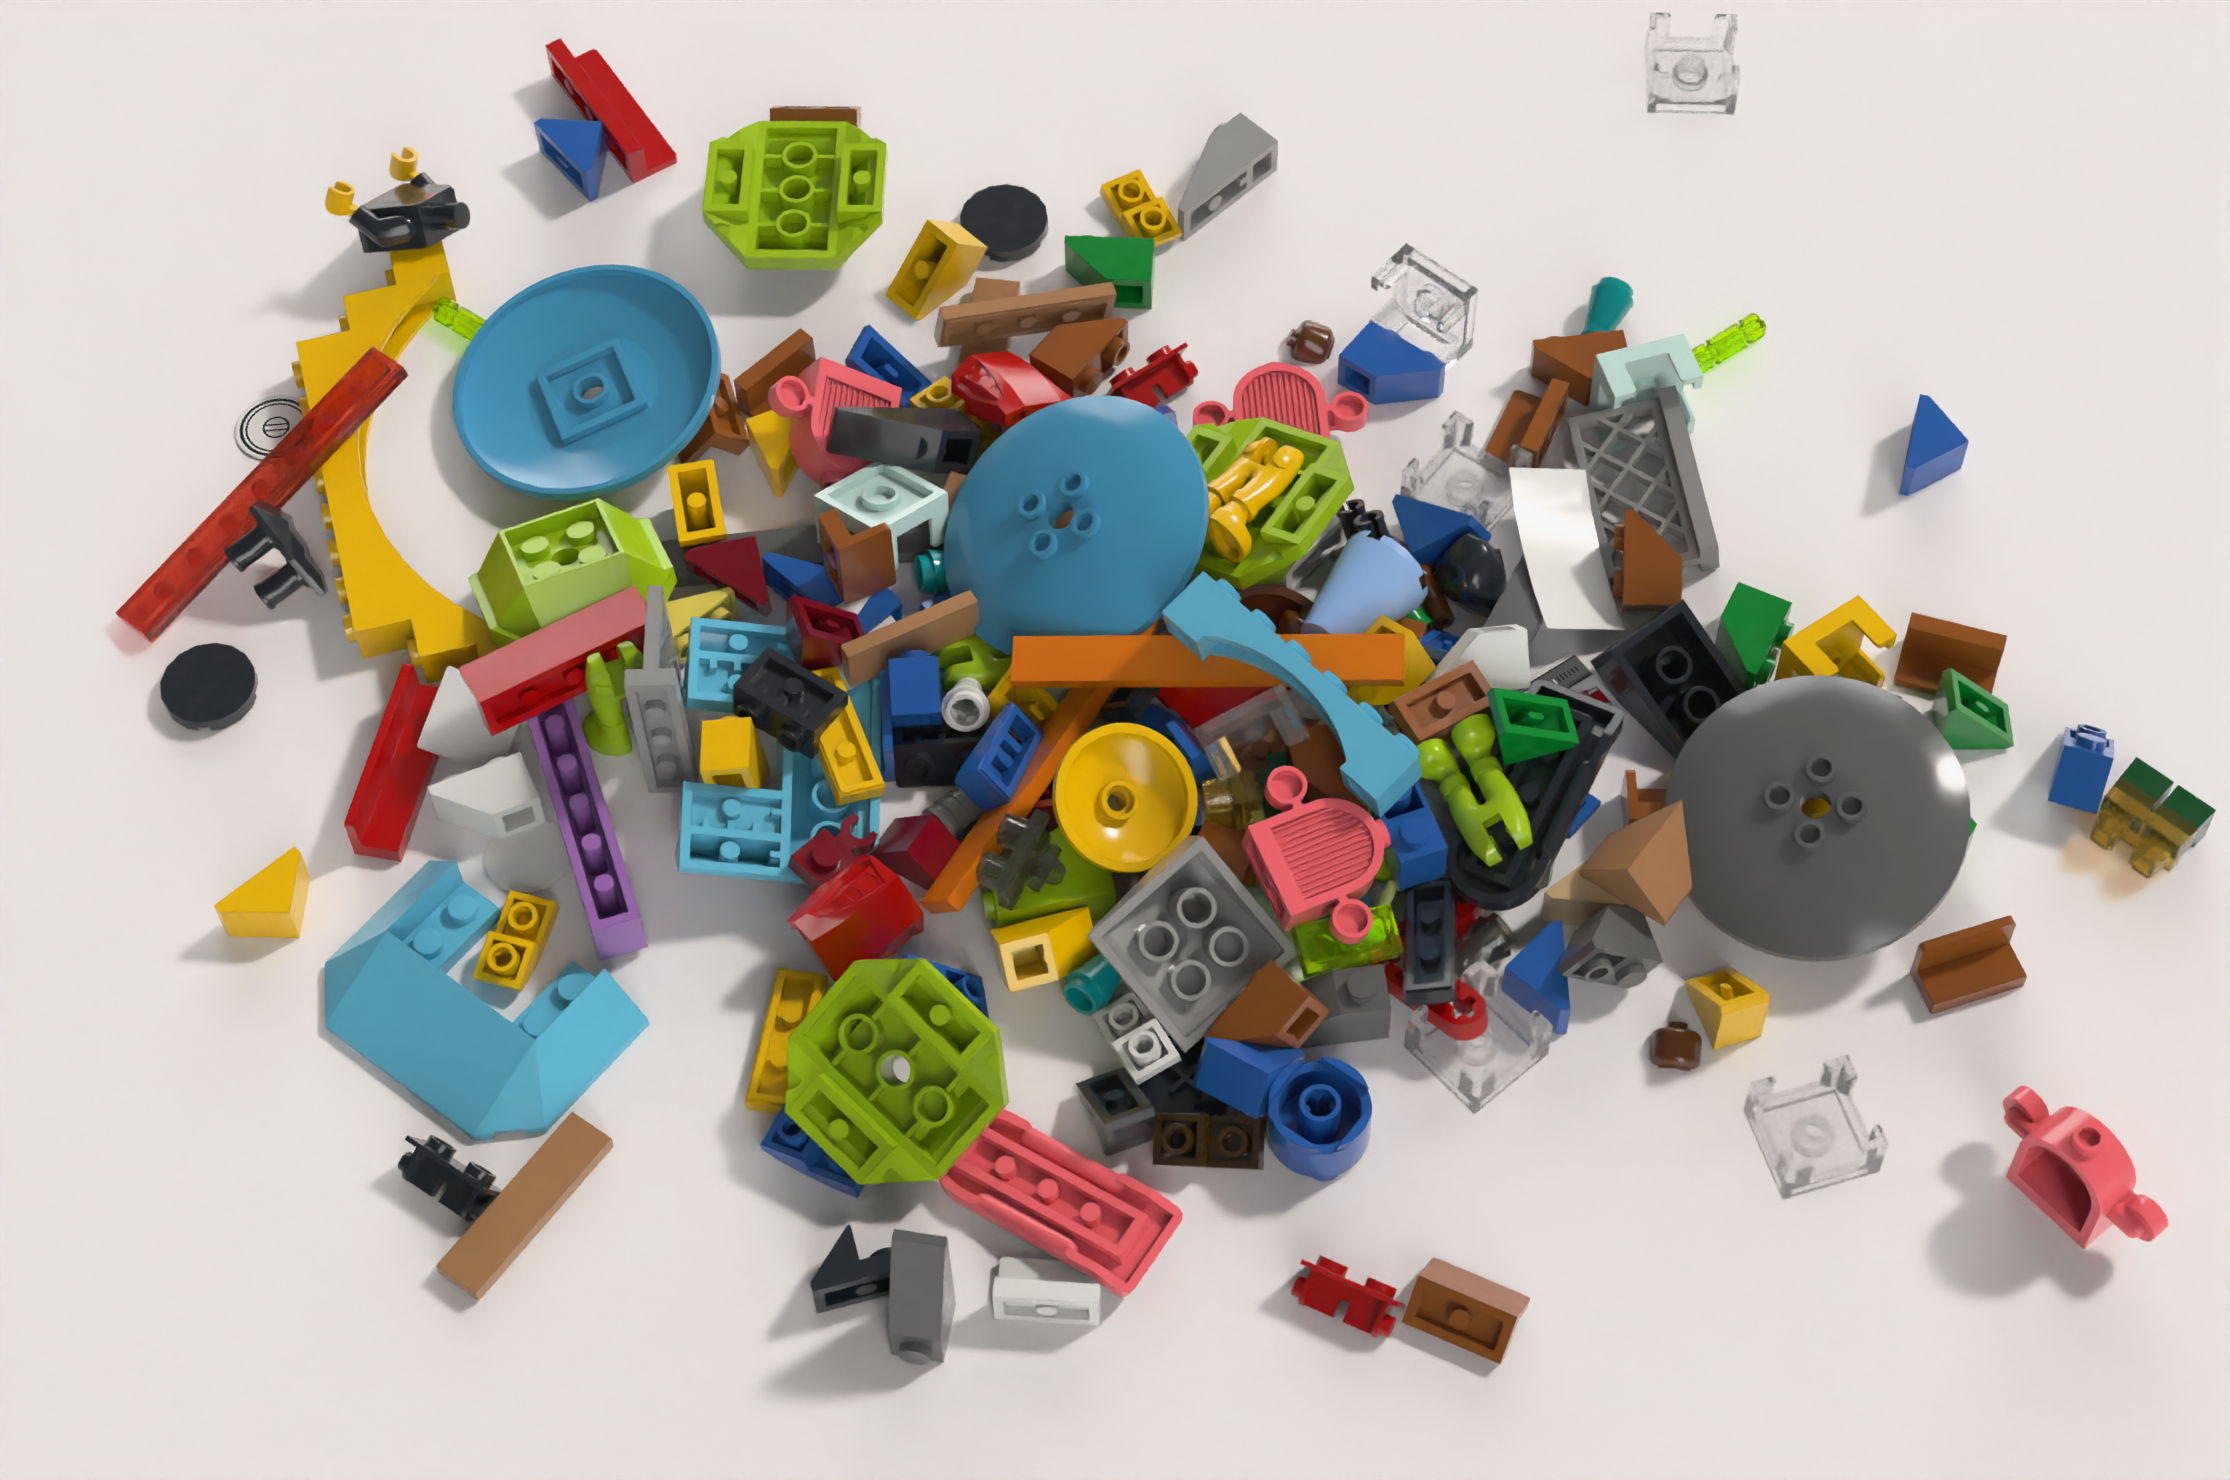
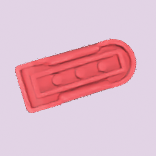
(1063, 1202)

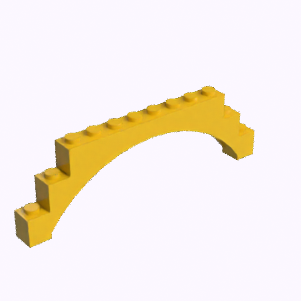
(385, 596)

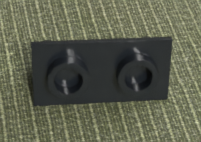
(434, 1164)

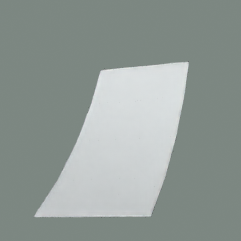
(1562, 549)

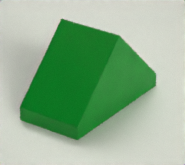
(1970, 715)
(1530, 724)

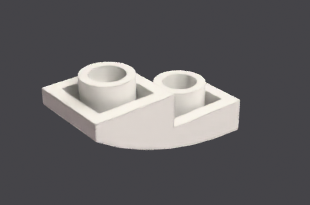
(1136, 1038)

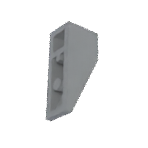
(1230, 166)

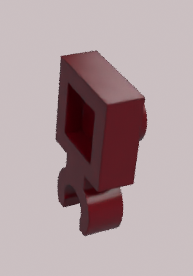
(827, 855)

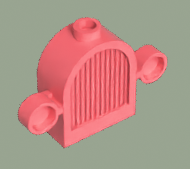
(1288, 397)
(812, 405)
(1316, 857)
(2077, 1171)

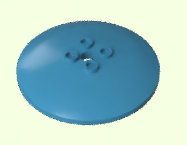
(578, 330)
(1131, 535)

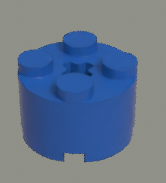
(1319, 1117)

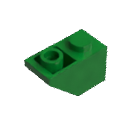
(1119, 260)
(1751, 632)

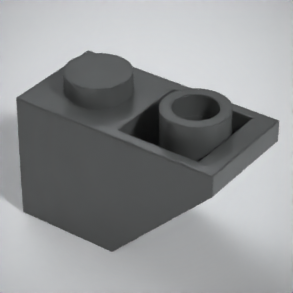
(1612, 949)

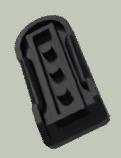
(1552, 796)

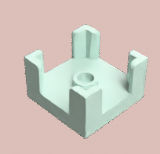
(1637, 373)
(886, 495)

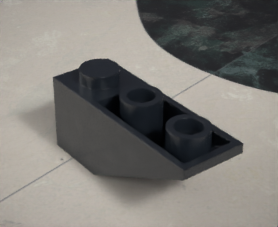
(906, 437)

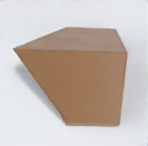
(1645, 864)

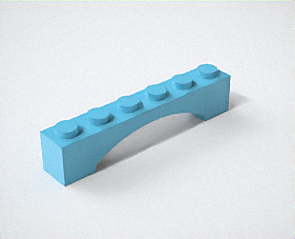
(1215, 623)

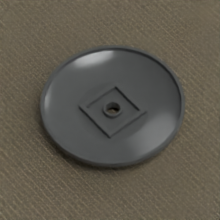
(1835, 880)

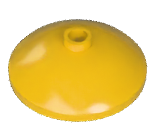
(1153, 793)

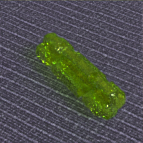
(461, 319)
(1729, 341)

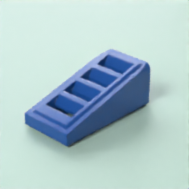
(980, 778)

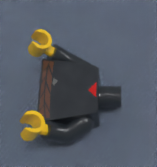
(405, 216)

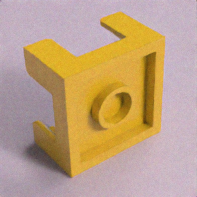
(1835, 644)

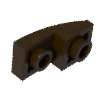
(1208, 1141)

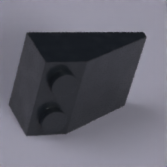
(1668, 675)

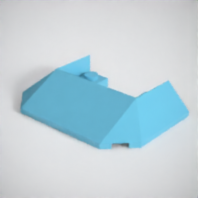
(755, 829)
(445, 1044)

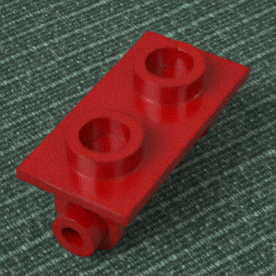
(1163, 369)
(1368, 1303)

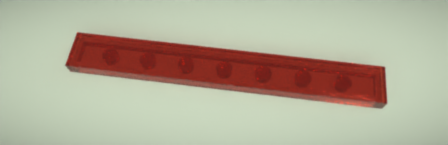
(273, 481)

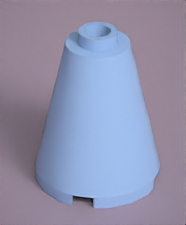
(1364, 584)

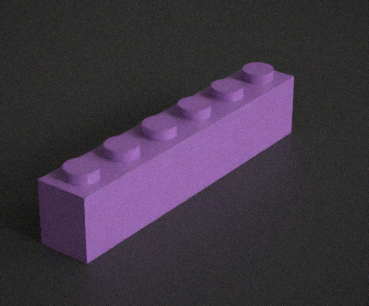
(587, 831)

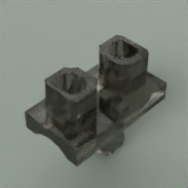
(1029, 860)

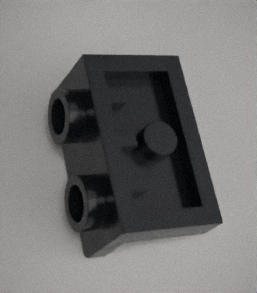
(788, 701)
(932, 753)

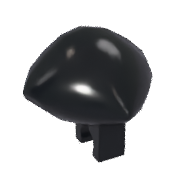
(1472, 574)

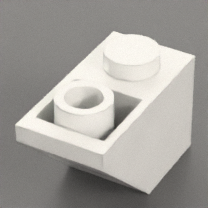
(1498, 653)
(490, 799)

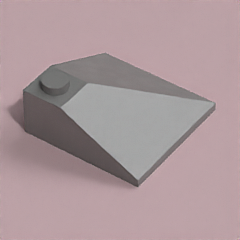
(1189, 940)

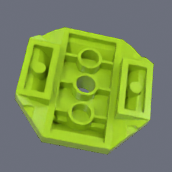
(795, 193)
(1294, 519)
(564, 565)
(846, 1084)

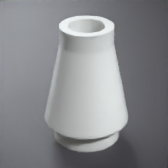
(962, 713)

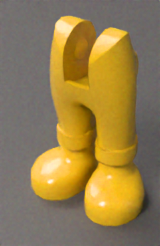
(1246, 488)

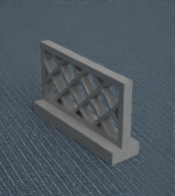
(1679, 467)
(659, 703)

